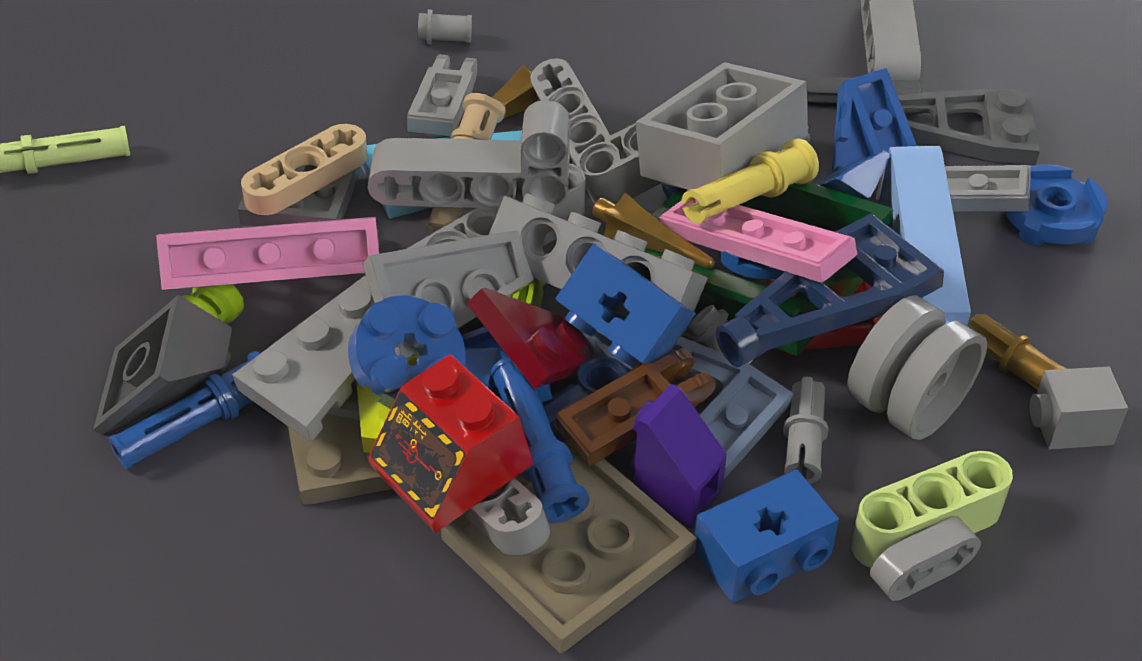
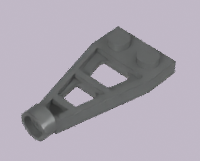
(1006, 119)

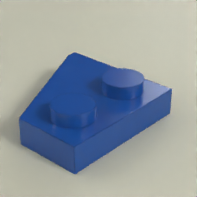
(868, 119)

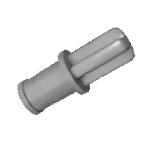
(806, 428)

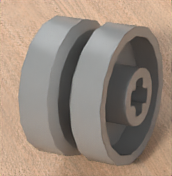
(916, 366)

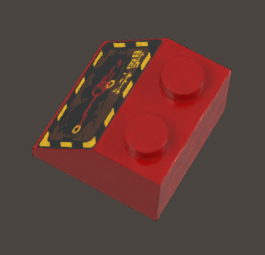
(448, 443)

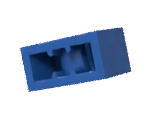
(598, 288)
(765, 536)

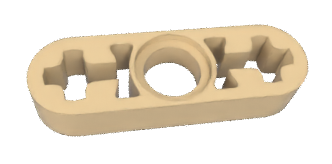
(276, 183)

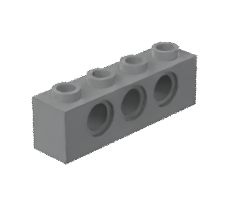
(575, 237)

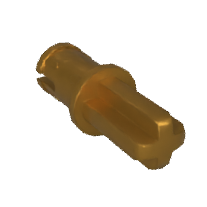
(1013, 352)

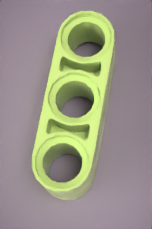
(964, 487)

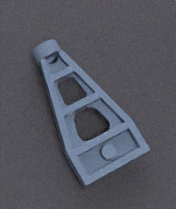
(740, 411)

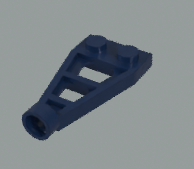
(882, 260)

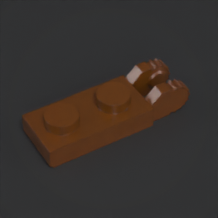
(607, 416)

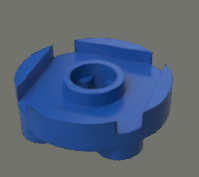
(1073, 219)
(389, 325)

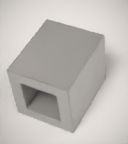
(1078, 407)

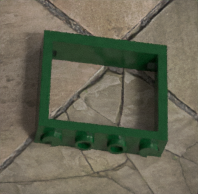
(800, 203)

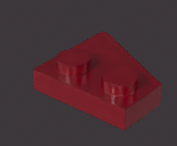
(533, 338)

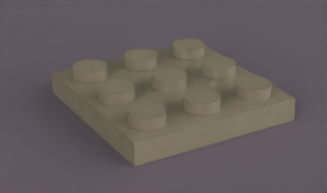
(587, 563)

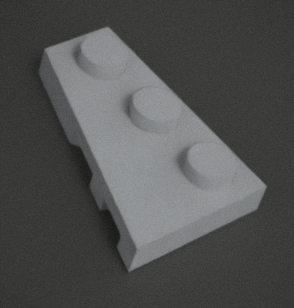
(450, 273)

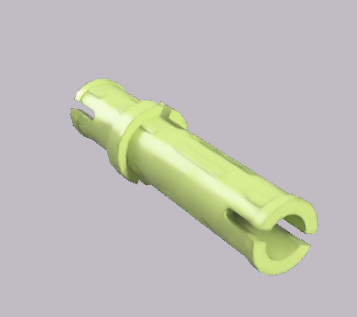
(64, 149)

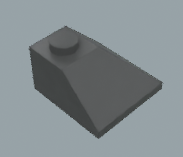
(162, 363)

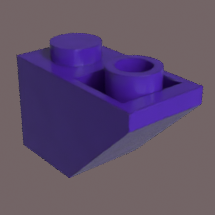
(677, 457)

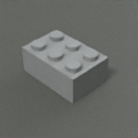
(720, 125)

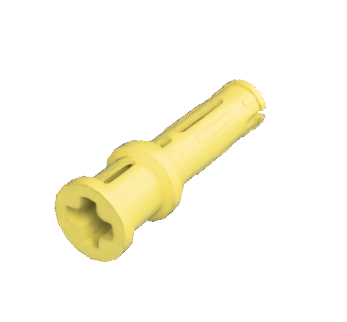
(766, 175)

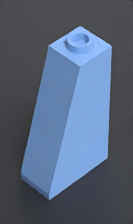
(923, 216)

